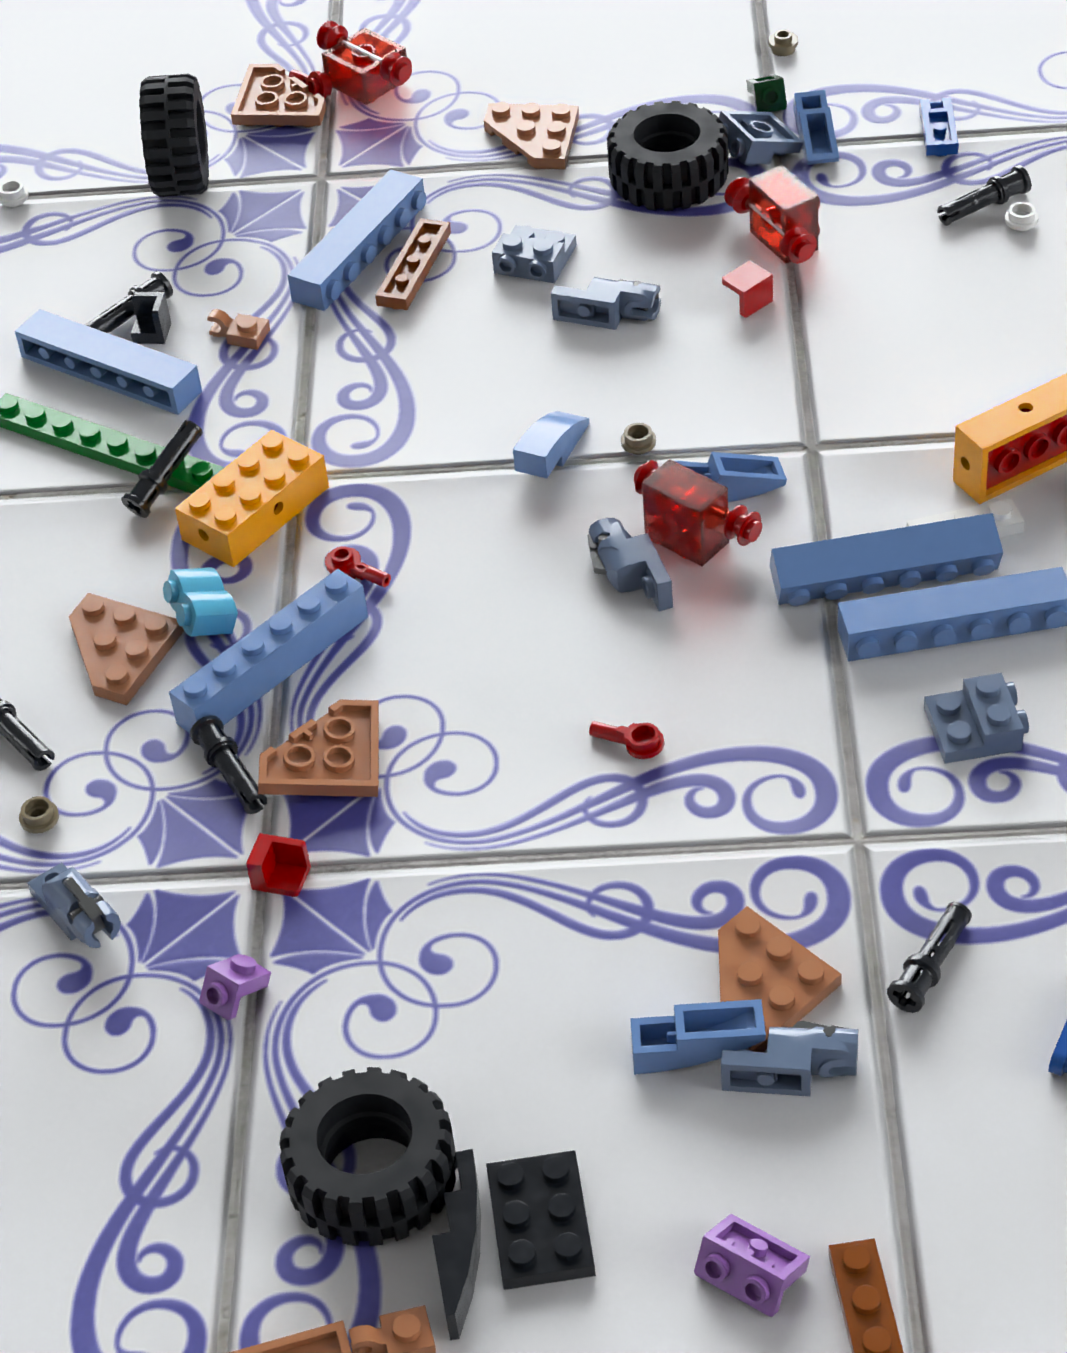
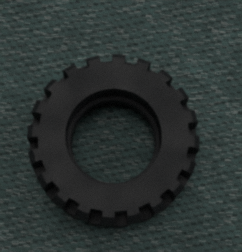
(174, 135)
(668, 155)
(378, 1202)

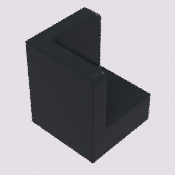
(151, 319)

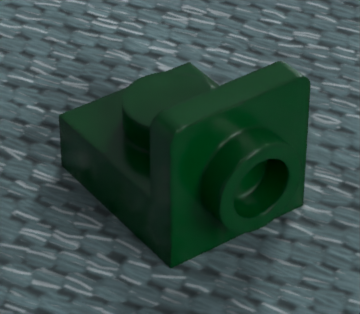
(768, 93)

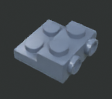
(758, 136)
(533, 253)
(977, 719)

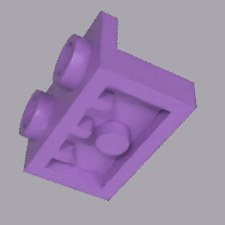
(749, 1263)

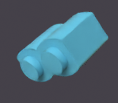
(200, 601)

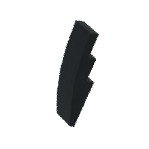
(459, 1249)

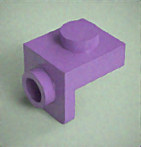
(229, 981)

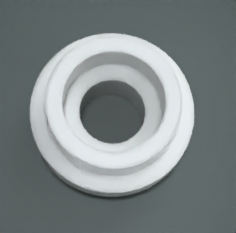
(13, 193)
(1021, 216)

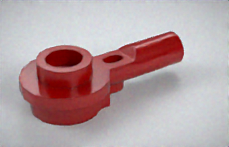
(316, 81)
(349, 562)
(641, 739)

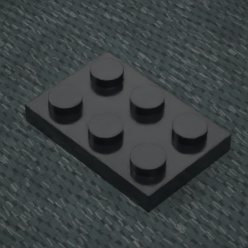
(540, 1220)

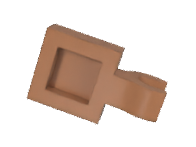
(242, 331)
(399, 1333)

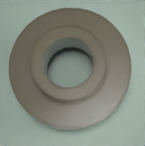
(783, 42)
(638, 438)
(38, 815)

